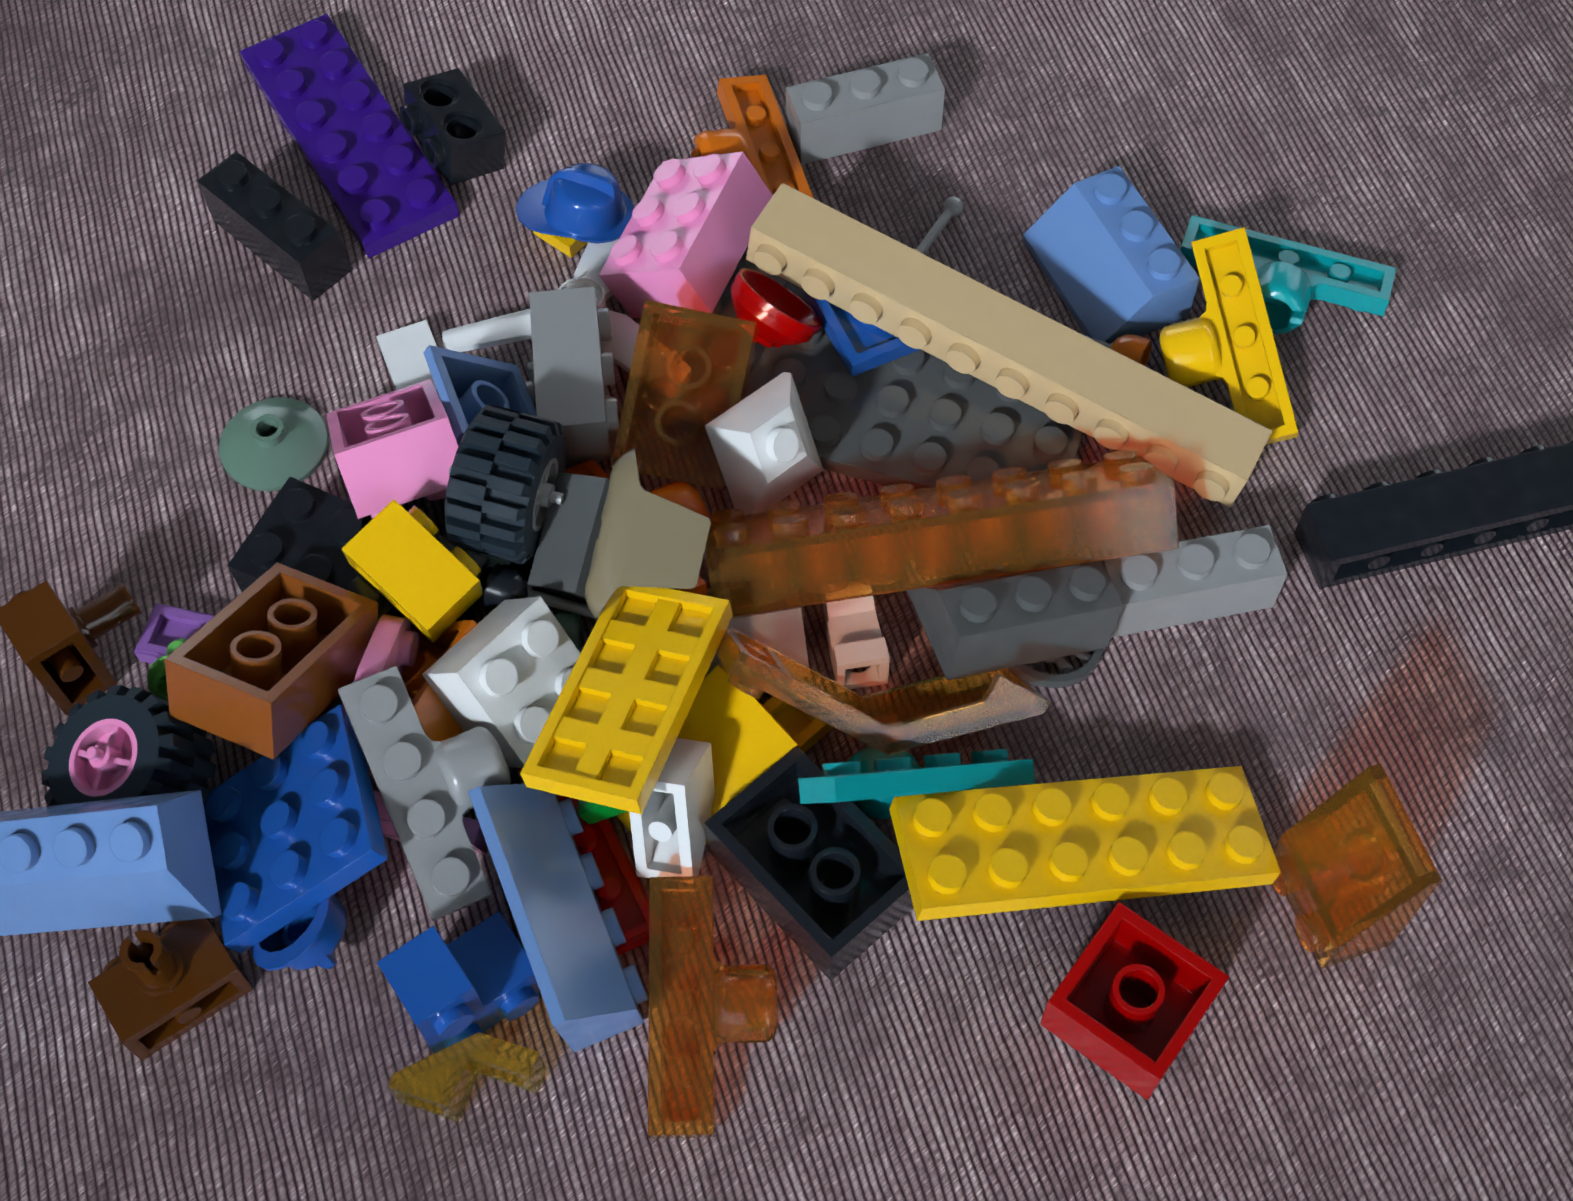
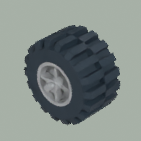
(504, 483)

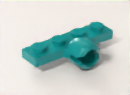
(1298, 273)
(875, 778)

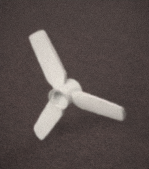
(517, 325)

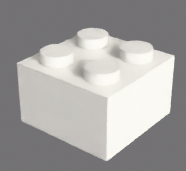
(507, 674)

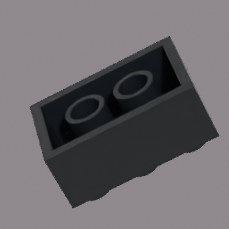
(307, 533)
(811, 866)

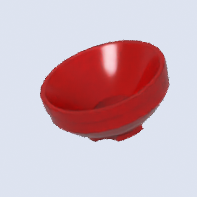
(775, 309)

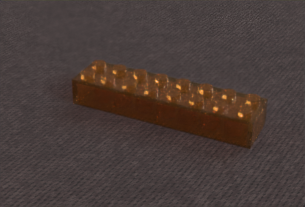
(939, 533)

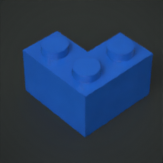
(462, 984)

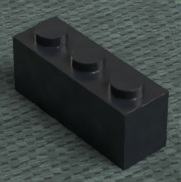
(275, 225)

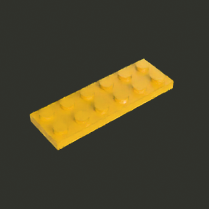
(1081, 842)

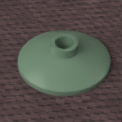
(269, 461)

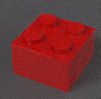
(1133, 1000)

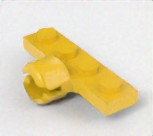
(1232, 337)

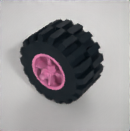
(125, 749)

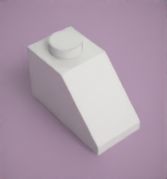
(672, 830)

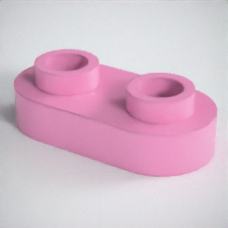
(389, 646)

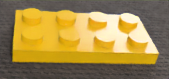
(628, 697)

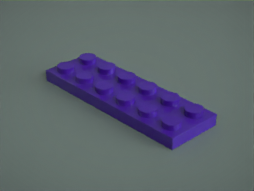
(349, 135)

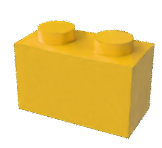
(414, 569)

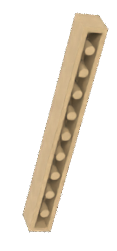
(1006, 344)

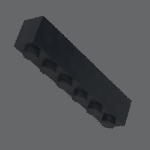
(1438, 515)

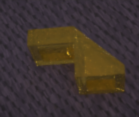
(446, 1078)

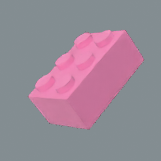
(686, 233)
(393, 448)

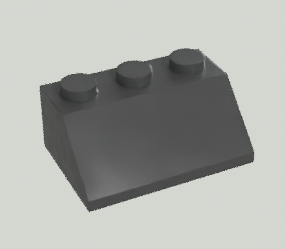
(1018, 617)

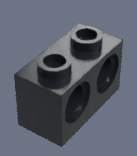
(453, 126)

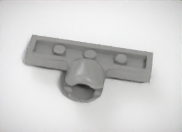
(426, 787)

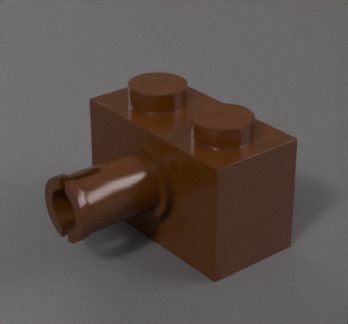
(61, 642)
(168, 984)

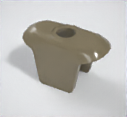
(643, 540)

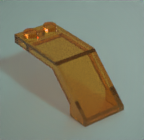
(888, 718)

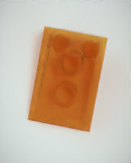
(1354, 870)

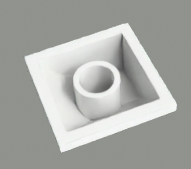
(764, 446)

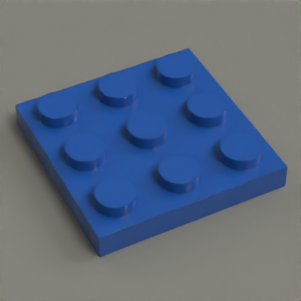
(292, 831)

